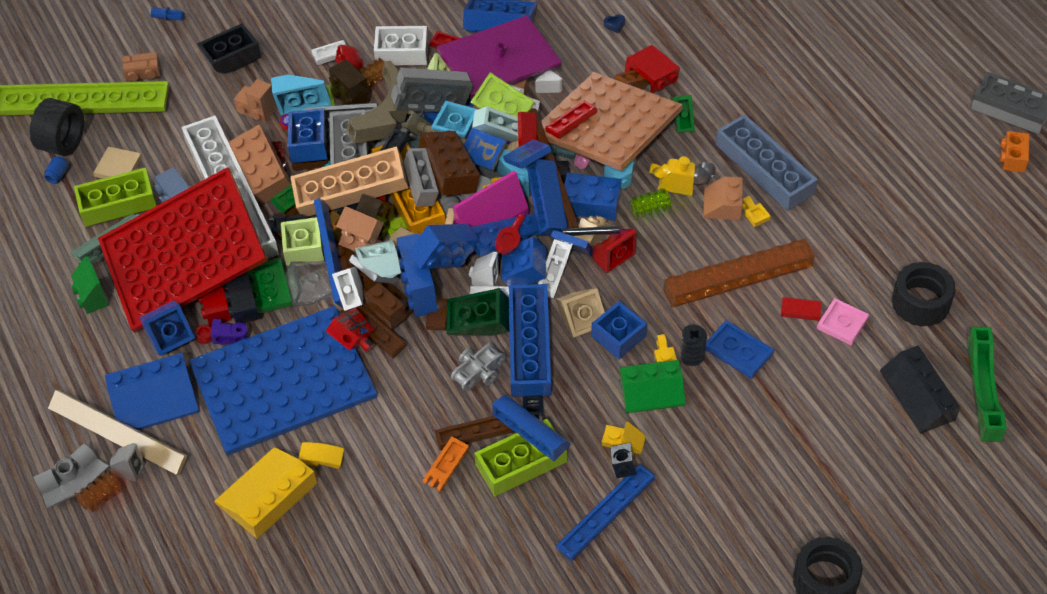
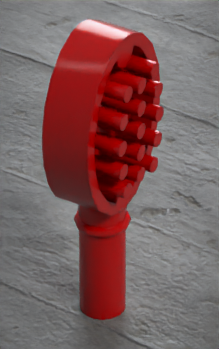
(509, 237)

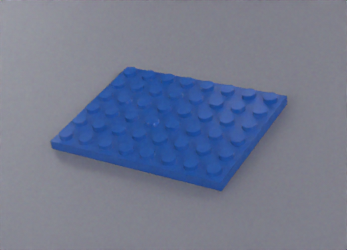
(280, 381)

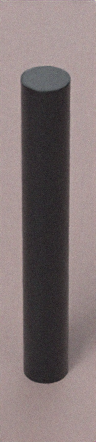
(592, 230)

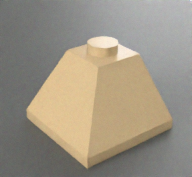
(580, 310)

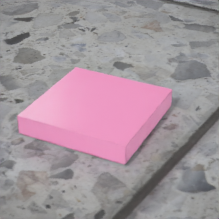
(843, 321)

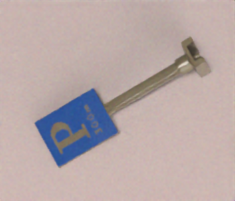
(480, 146)

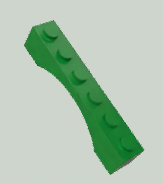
(989, 411)

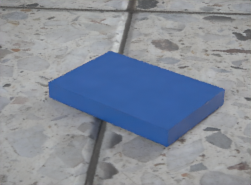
(739, 349)

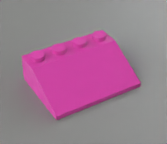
(493, 203)

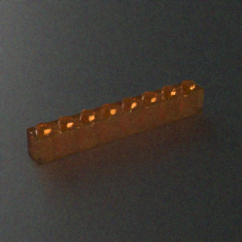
(738, 273)

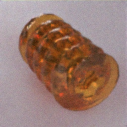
(373, 71)
(98, 491)

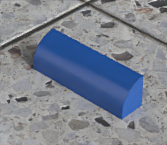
(546, 196)
(529, 427)

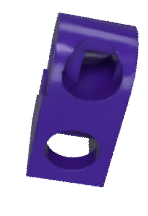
(228, 333)

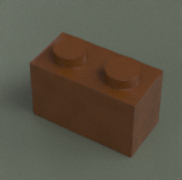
(385, 305)

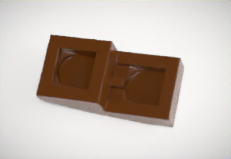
(438, 319)

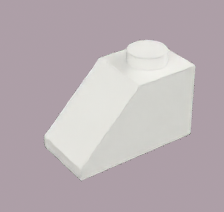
(485, 270)
(349, 288)

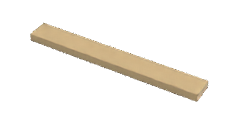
(117, 431)

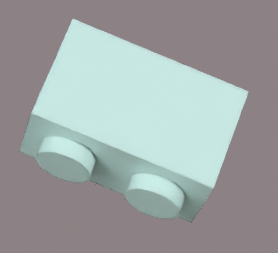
(380, 258)

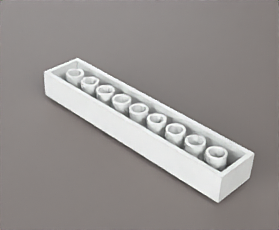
(214, 154)

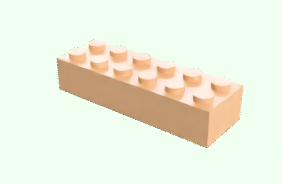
(346, 181)

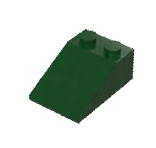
(478, 314)

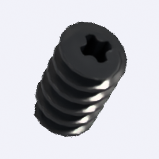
(693, 345)

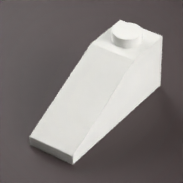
(555, 265)

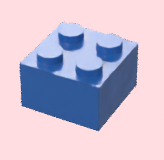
(525, 263)
(166, 328)
(619, 330)

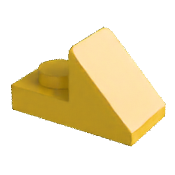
(617, 436)

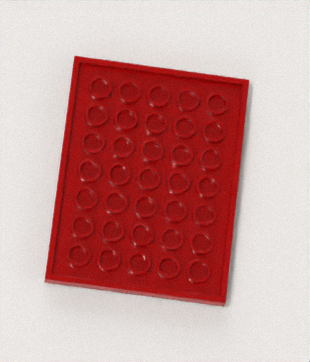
(182, 247)

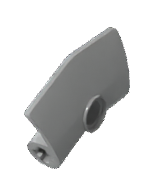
(61, 486)

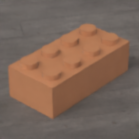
(260, 164)

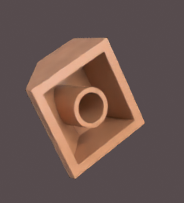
(723, 199)

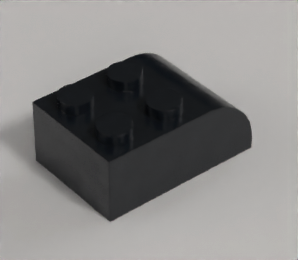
(230, 49)

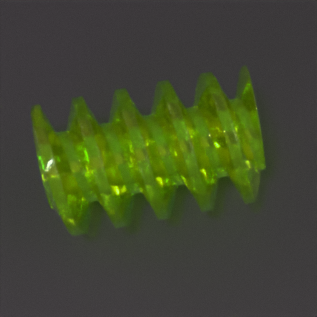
(650, 202)

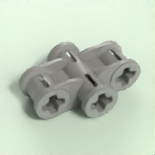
(478, 366)

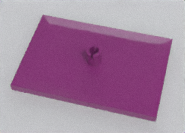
(507, 51)

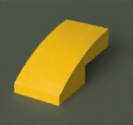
(322, 454)

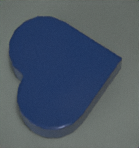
(614, 23)

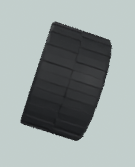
(56, 126)
(924, 276)
(827, 550)

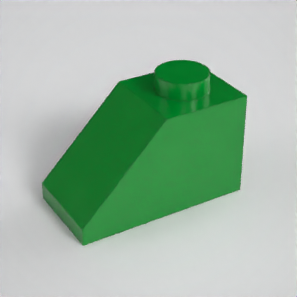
(685, 119)

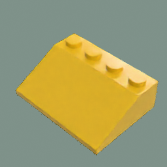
(267, 491)

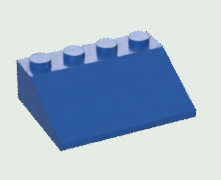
(485, 14)
(152, 392)

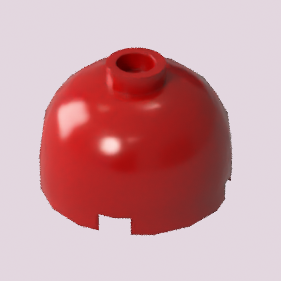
(351, 54)

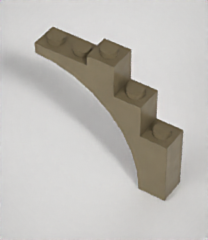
(381, 120)

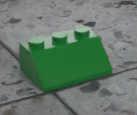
(652, 386)

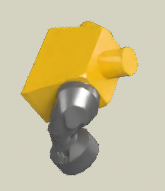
(681, 174)

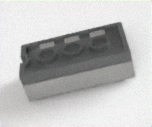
(429, 89)
(1011, 102)

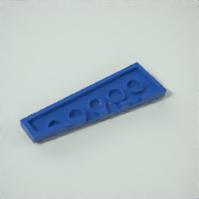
(488, 232)

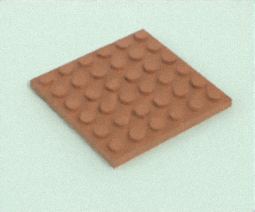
(623, 123)

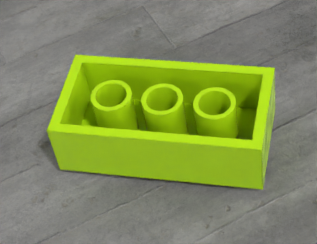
(115, 197)
(513, 462)

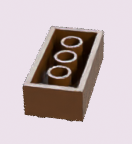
(450, 163)

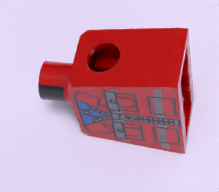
(351, 330)

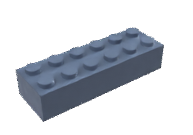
(766, 162)

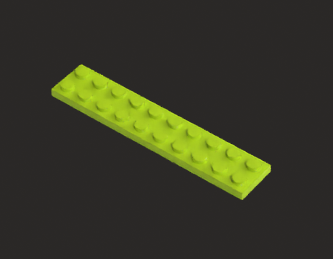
(91, 97)

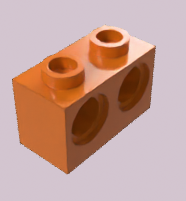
(1015, 151)

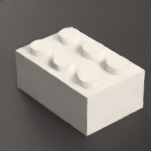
(401, 44)

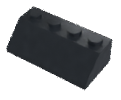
(920, 390)

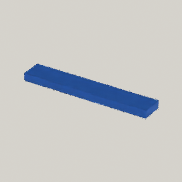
(329, 245)
(605, 513)

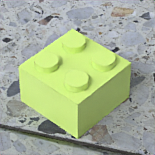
(301, 241)

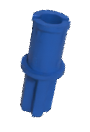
(167, 13)

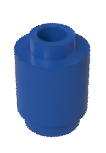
(56, 169)

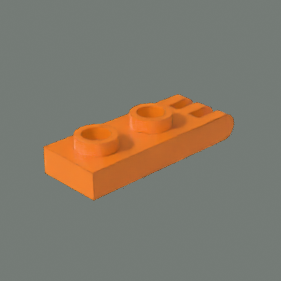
(446, 463)

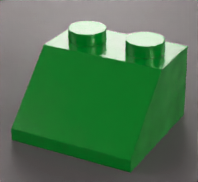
(88, 287)

